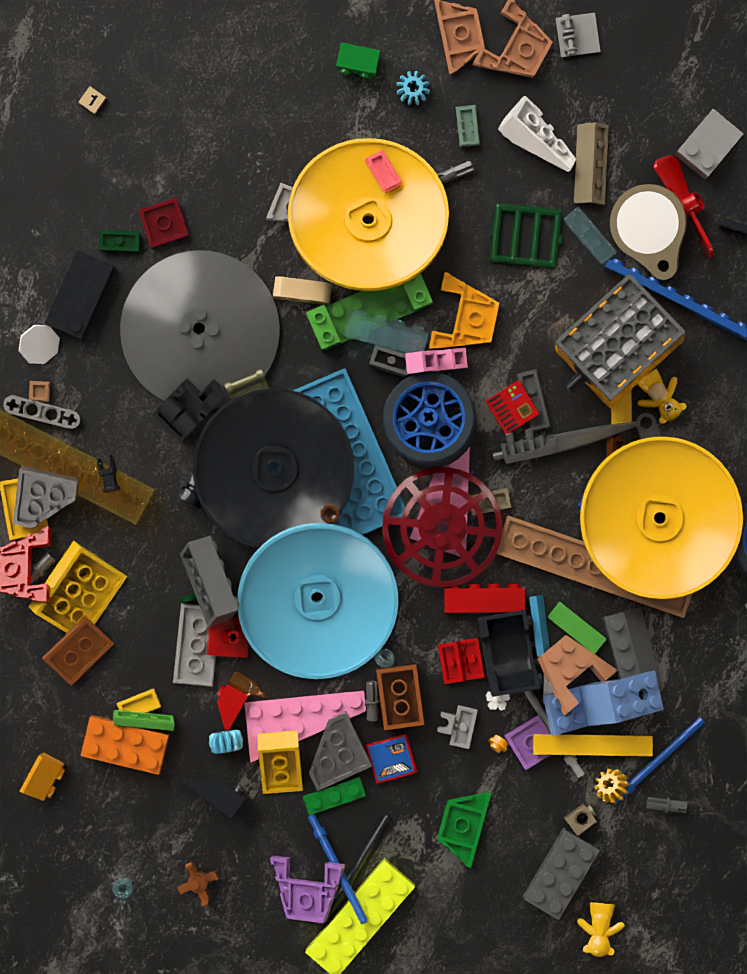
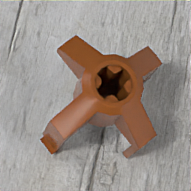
(198, 882)

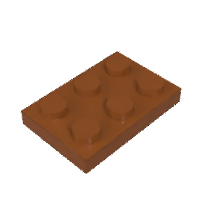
(78, 650)

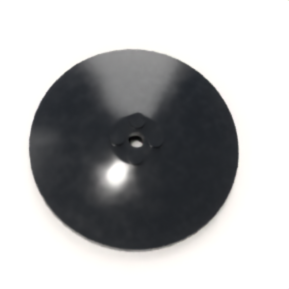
(250, 435)

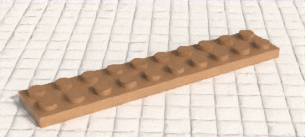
(571, 560)

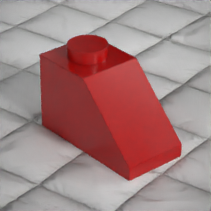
(230, 704)

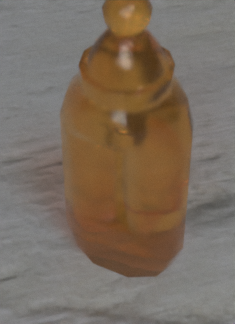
(245, 684)

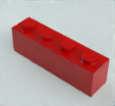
(484, 599)

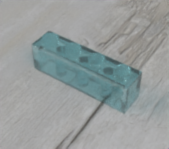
(385, 333)

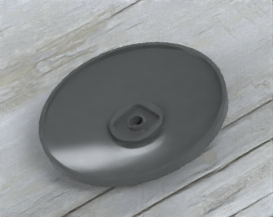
(190, 290)

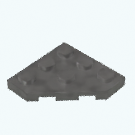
(41, 495)
(338, 753)

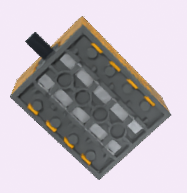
(618, 341)

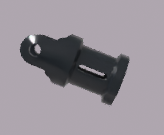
(108, 475)

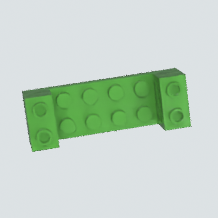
(392, 303)

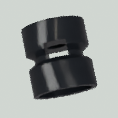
(189, 493)

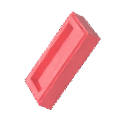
(383, 172)

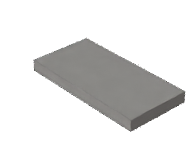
(191, 660)

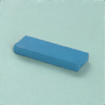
(539, 624)

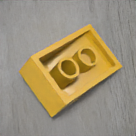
(280, 762)

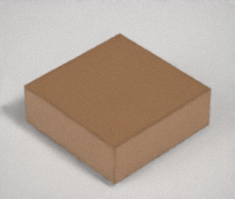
(39, 391)

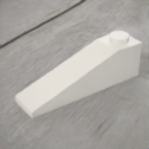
(528, 130)

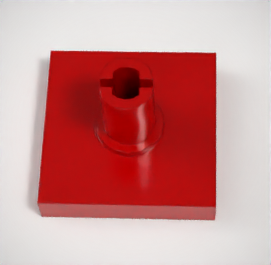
(227, 639)

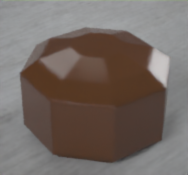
(330, 513)

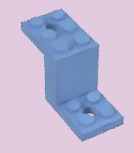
(605, 703)

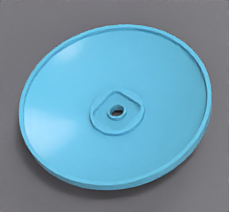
(322, 635)

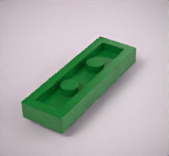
(334, 796)

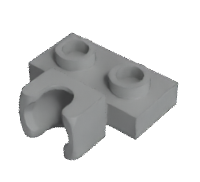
(459, 726)

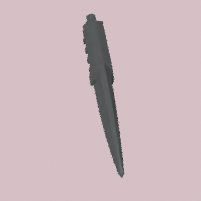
(557, 443)

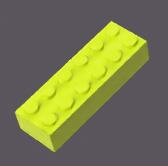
(344, 934)

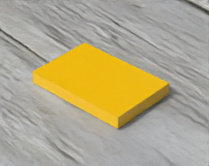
(8, 492)

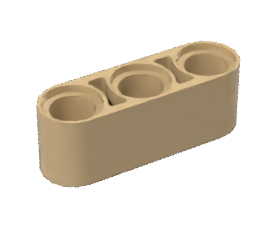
(302, 290)

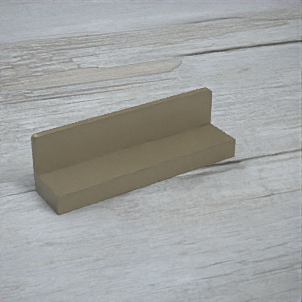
(591, 163)

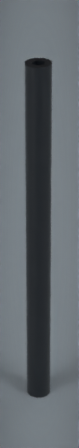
(360, 862)

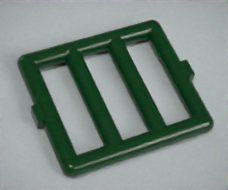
(518, 210)

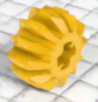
(611, 793)

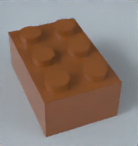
(400, 697)

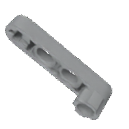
(41, 413)

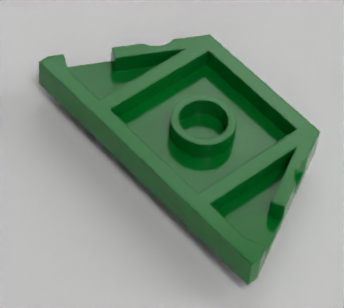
(463, 825)

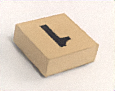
(92, 100)

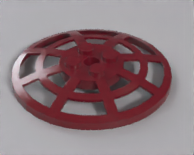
(428, 526)

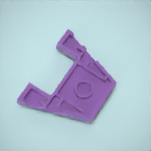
(305, 898)

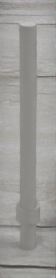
(569, 759)

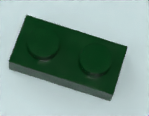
(119, 241)

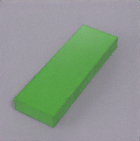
(576, 627)
(143, 720)

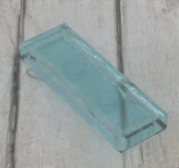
(589, 236)

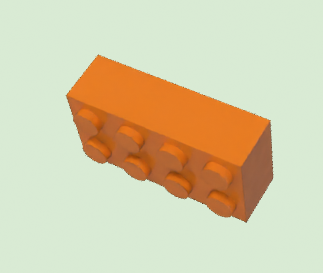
(125, 745)

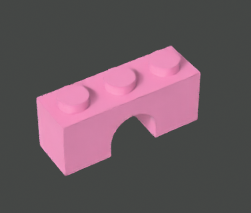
(436, 360)

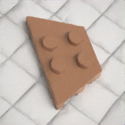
(459, 33)

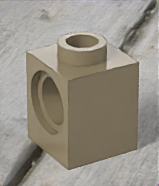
(577, 827)

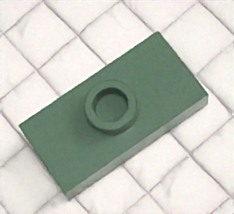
(467, 126)

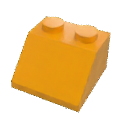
(42, 777)

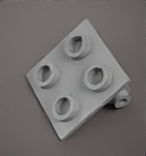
(577, 34)

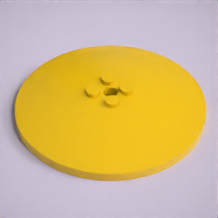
(340, 191)
(699, 512)

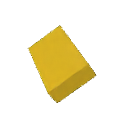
(142, 702)

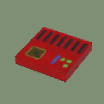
(512, 407)

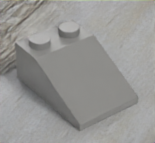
(709, 144)

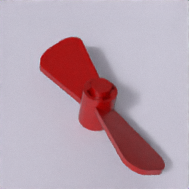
(671, 174)

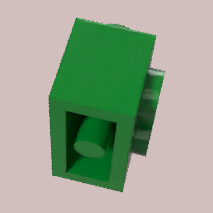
(357, 60)

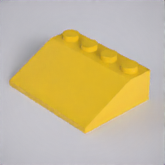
(78, 587)

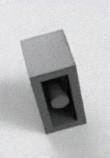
(389, 361)

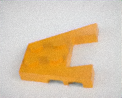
(474, 317)

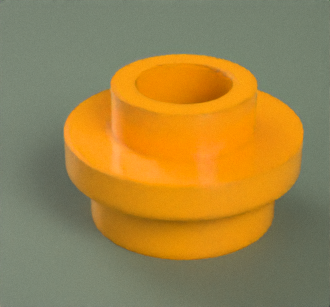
(498, 744)

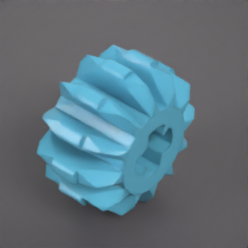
(420, 85)
(225, 741)

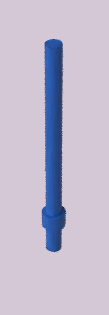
(662, 756)
(320, 834)

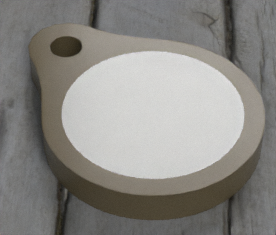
(650, 227)

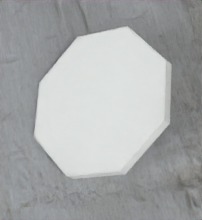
(39, 344)

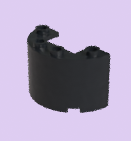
(509, 653)

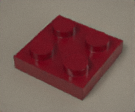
(163, 222)

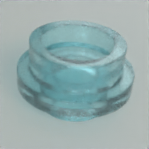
(384, 658)
(120, 894)

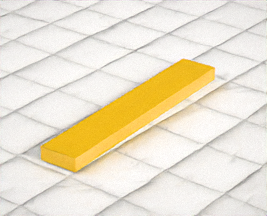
(592, 745)

